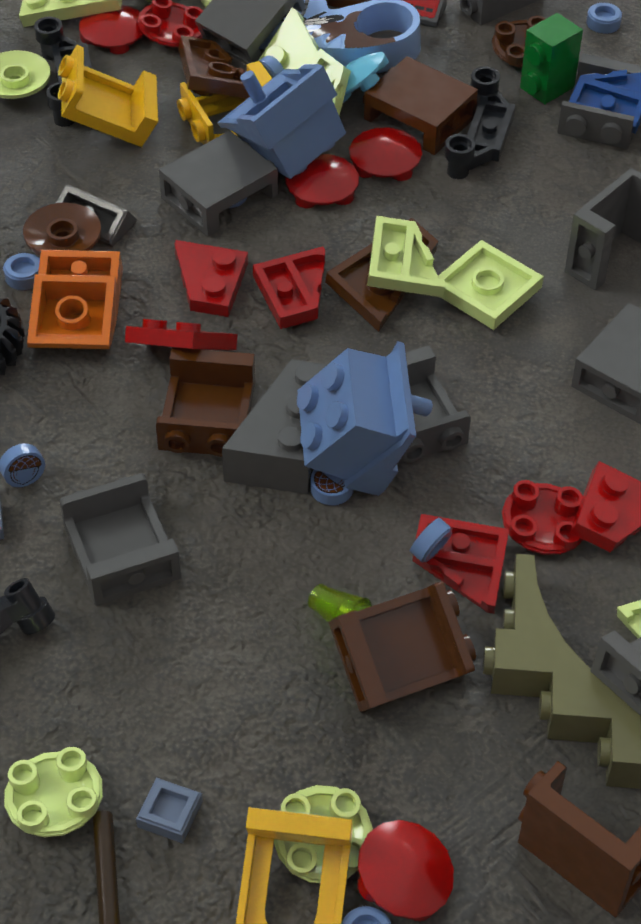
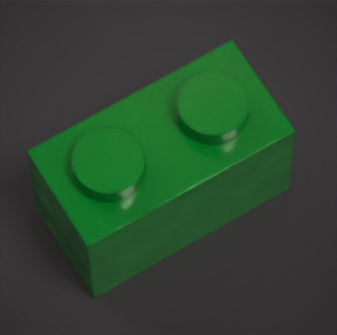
(551, 58)

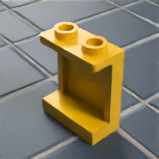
(107, 102)

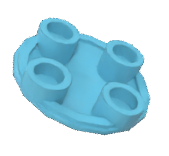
(364, 72)

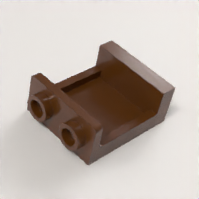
(423, 101)
(205, 400)
(403, 645)
(579, 845)

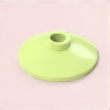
(22, 74)

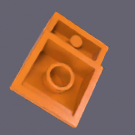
(75, 299)

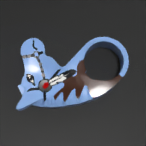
(346, 30)

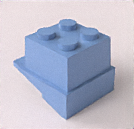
(288, 117)
(360, 418)

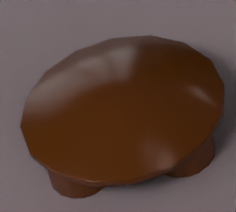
(510, 39)

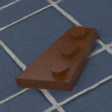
(209, 68)
(351, 278)

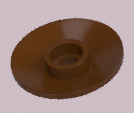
(62, 228)

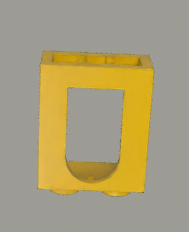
(200, 108)
(267, 825)

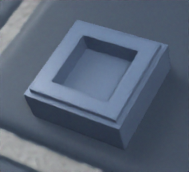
(169, 810)

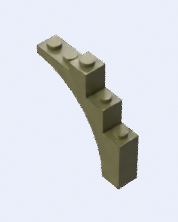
(537, 662)

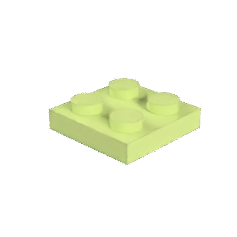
(489, 284)

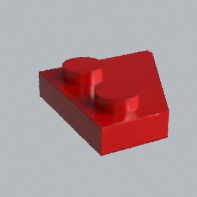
(608, 508)

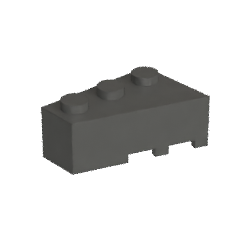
(267, 443)

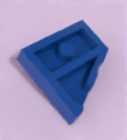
(611, 92)

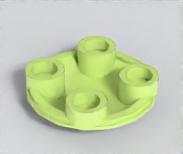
(53, 792)
(306, 859)

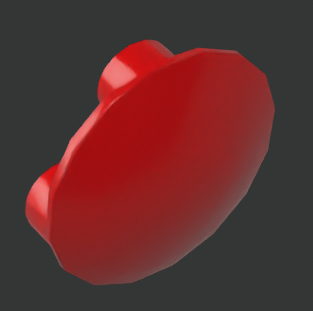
(167, 21)
(111, 29)
(385, 153)
(324, 182)
(542, 516)
(405, 870)

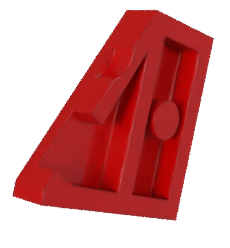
(210, 276)
(292, 286)
(184, 336)
(469, 560)

